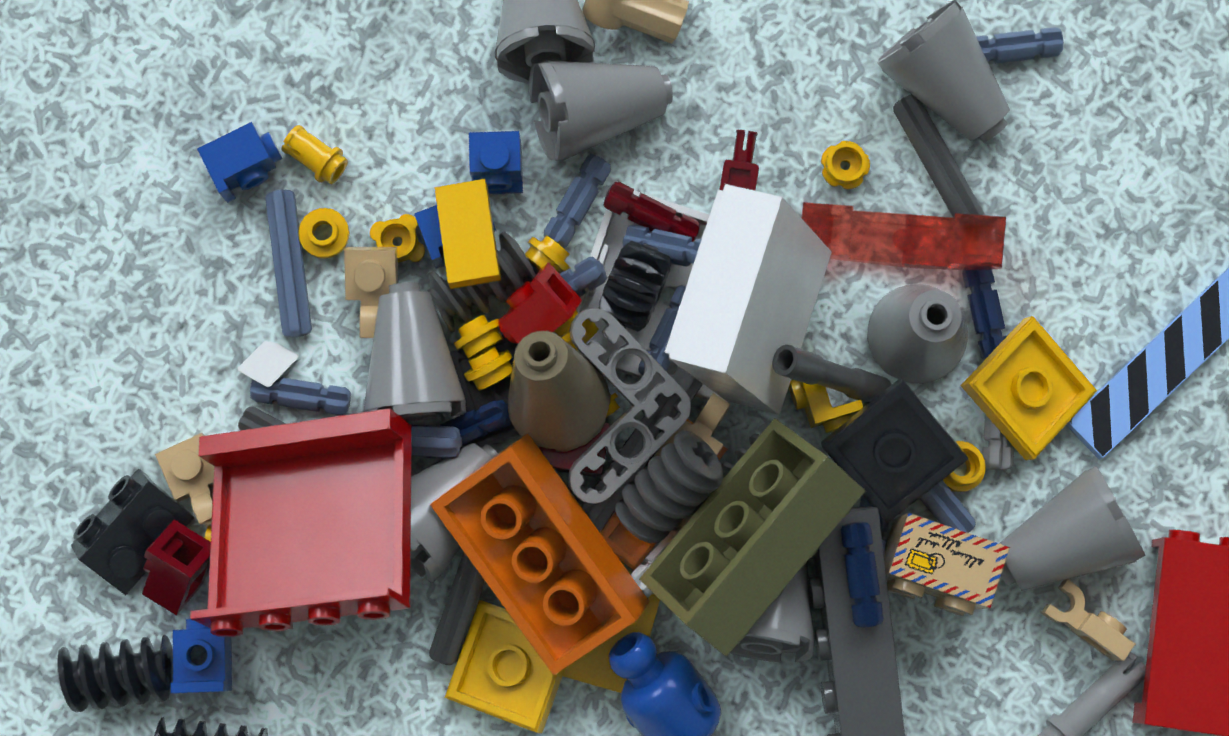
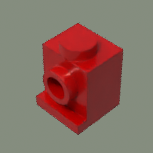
(539, 305)

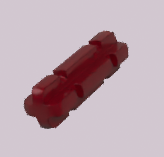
(648, 211)

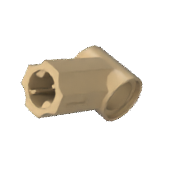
(653, 17)

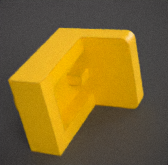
(818, 406)

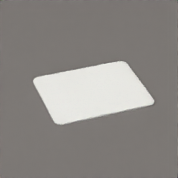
(268, 363)

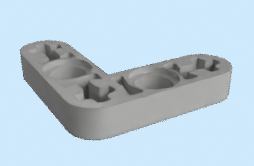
(639, 395)

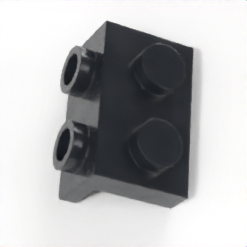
(125, 528)

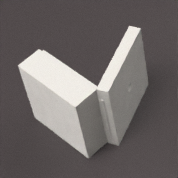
(740, 300)

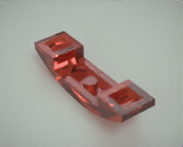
(909, 239)

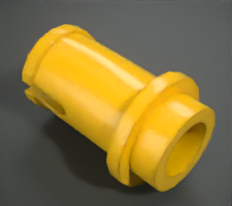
(314, 154)

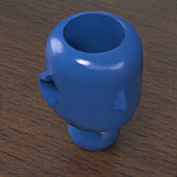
(662, 690)

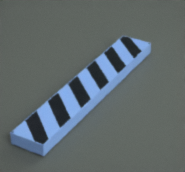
(1155, 370)

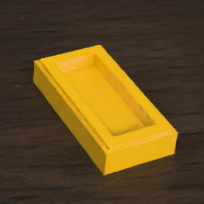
(467, 233)

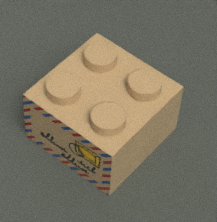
(943, 564)

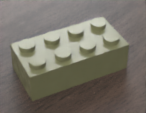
(751, 536)

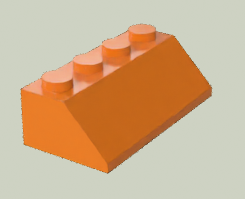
(541, 554)

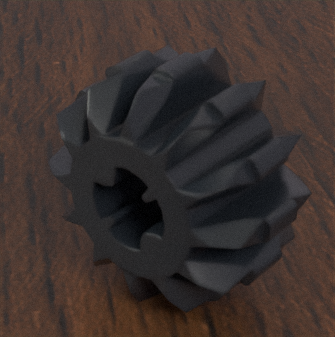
(635, 284)

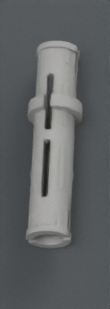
(1096, 700)

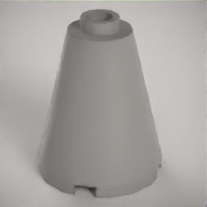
(540, 32)
(949, 73)
(593, 102)
(917, 333)
(411, 358)
(1071, 536)
(430, 539)
(783, 626)

